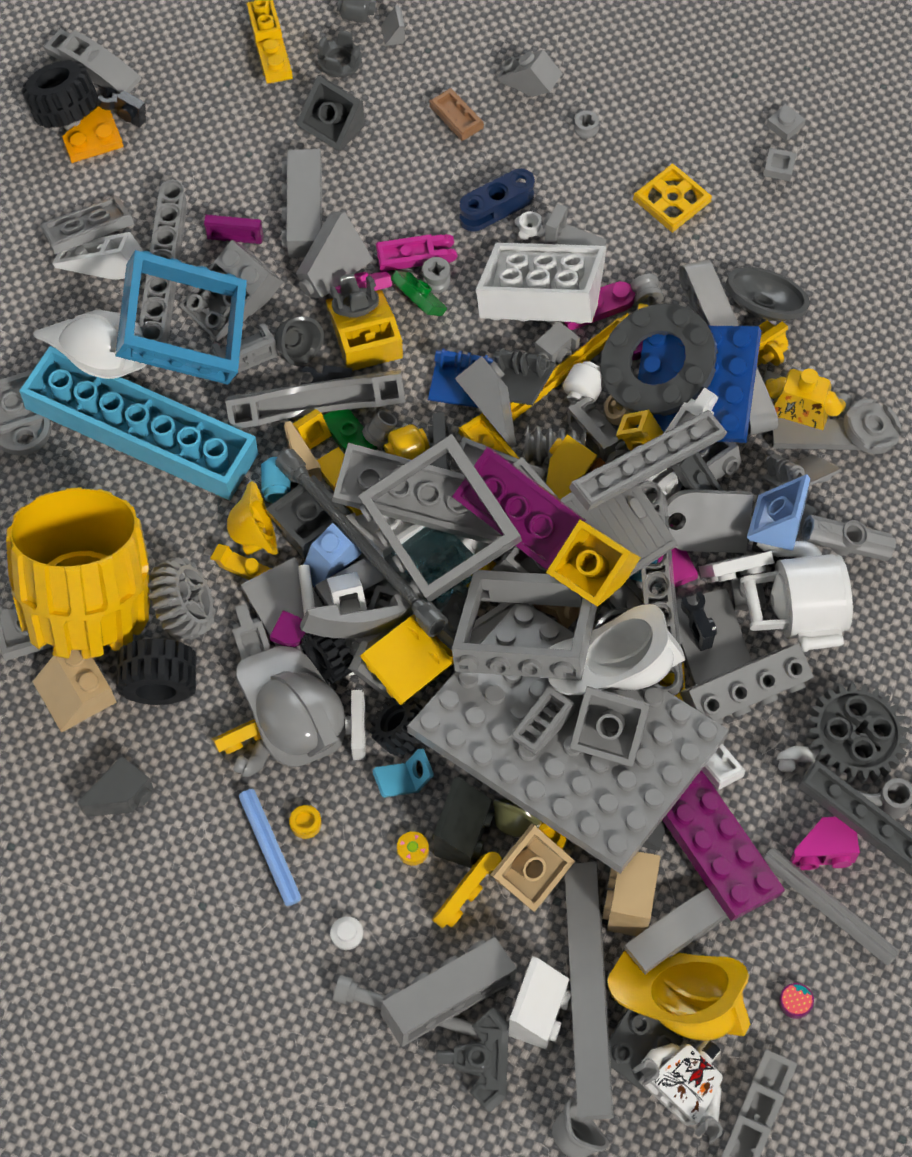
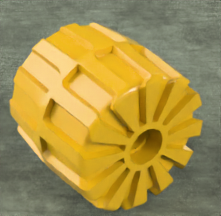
(79, 571)

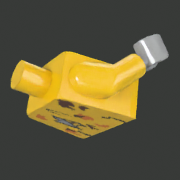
(805, 397)

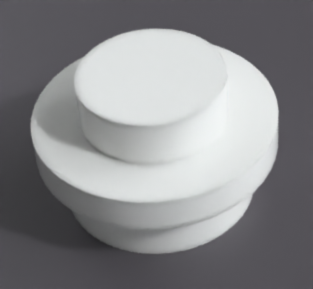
(346, 933)

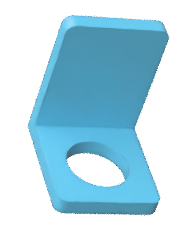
(403, 778)

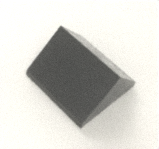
(332, 114)

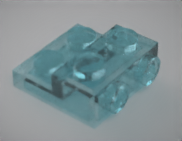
(435, 555)

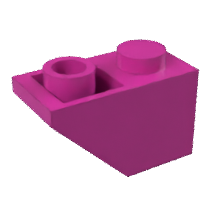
(827, 844)

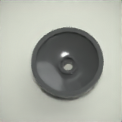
(767, 294)

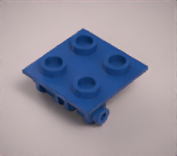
(444, 385)

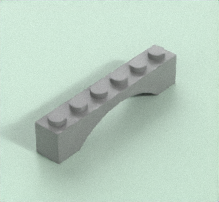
(325, 396)

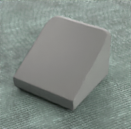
(393, 27)

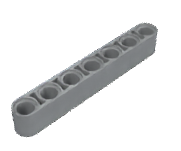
(166, 243)
(711, 304)
(663, 573)

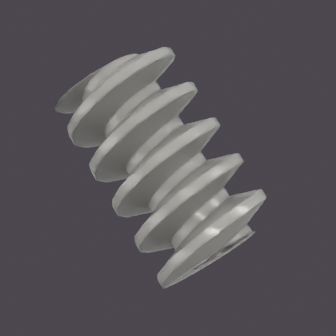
(540, 445)

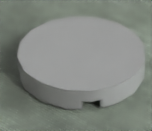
(872, 426)

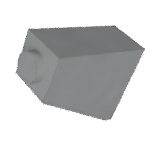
(333, 254)

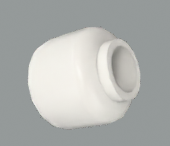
(583, 381)

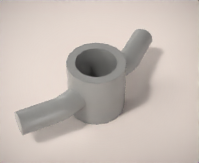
(893, 786)

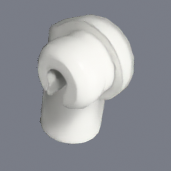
(795, 754)

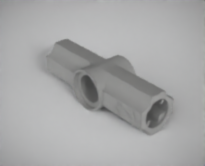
(848, 538)

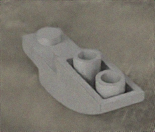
(100, 63)

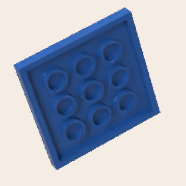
(733, 380)

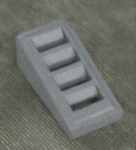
(548, 697)

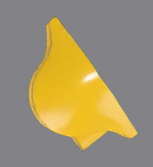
(250, 524)

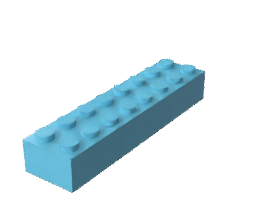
(141, 424)

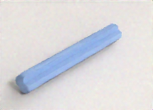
(270, 847)

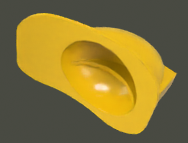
(686, 993)

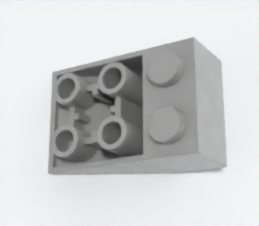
(213, 309)

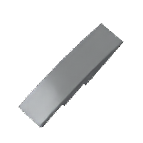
(675, 931)
(760, 1106)

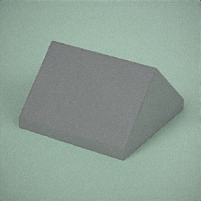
(610, 726)

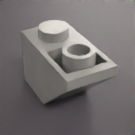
(530, 73)

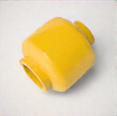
(407, 442)

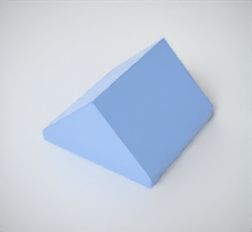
(779, 514)

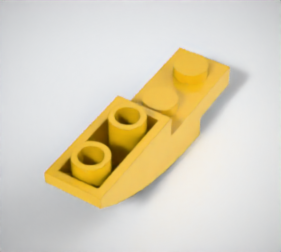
(269, 41)

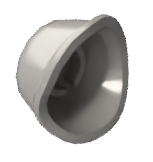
(577, 1137)

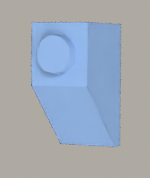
(330, 554)

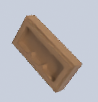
(456, 114)

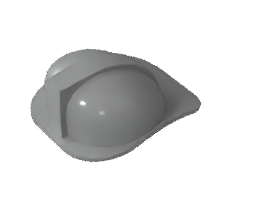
(292, 705)

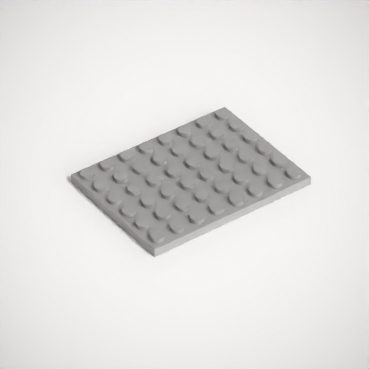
(581, 796)

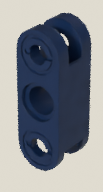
(496, 200)

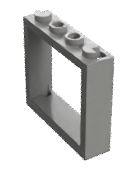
(402, 559)
(515, 660)

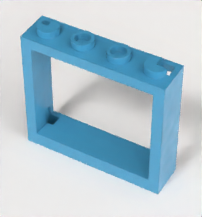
(171, 356)

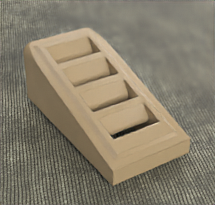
(296, 442)

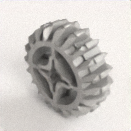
(181, 598)

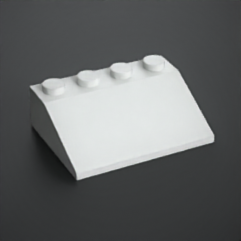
(541, 282)

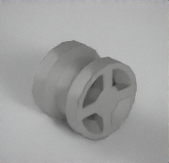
(440, 282)
(647, 289)

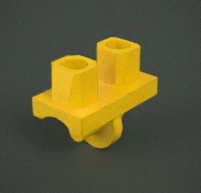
(772, 343)

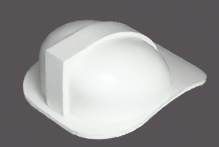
(91, 343)
(625, 653)

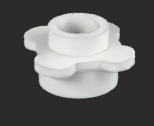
(529, 219)

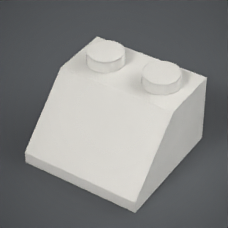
(539, 1005)

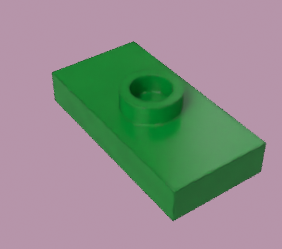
(419, 293)
(346, 429)

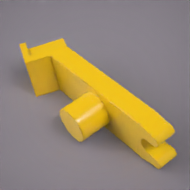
(237, 564)

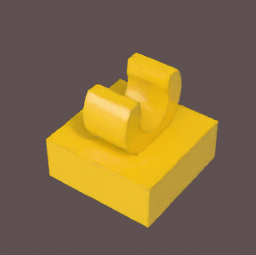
(312, 428)

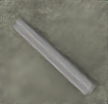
(831, 907)

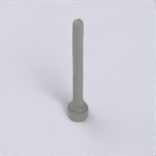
(349, 991)

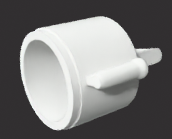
(807, 595)

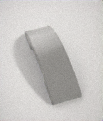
(329, 623)

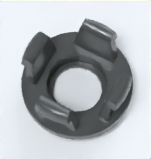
(341, 47)
(359, 299)

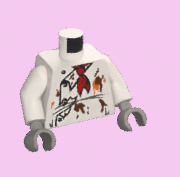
(686, 1084)

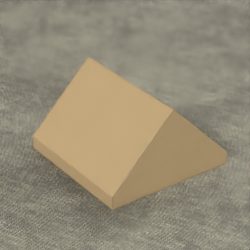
(532, 867)

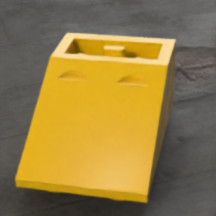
(368, 338)
(407, 660)

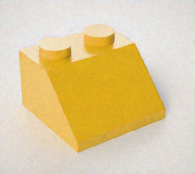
(592, 564)

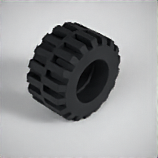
(60, 93)
(156, 671)

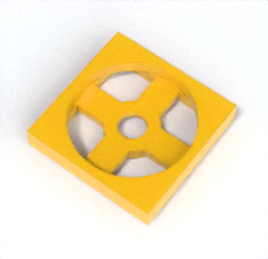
(656, 209)

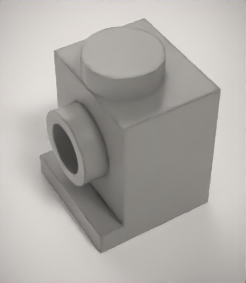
(557, 343)

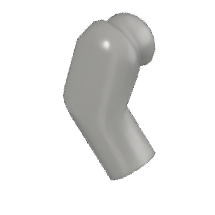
(255, 763)

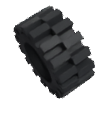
(328, 656)
(392, 725)

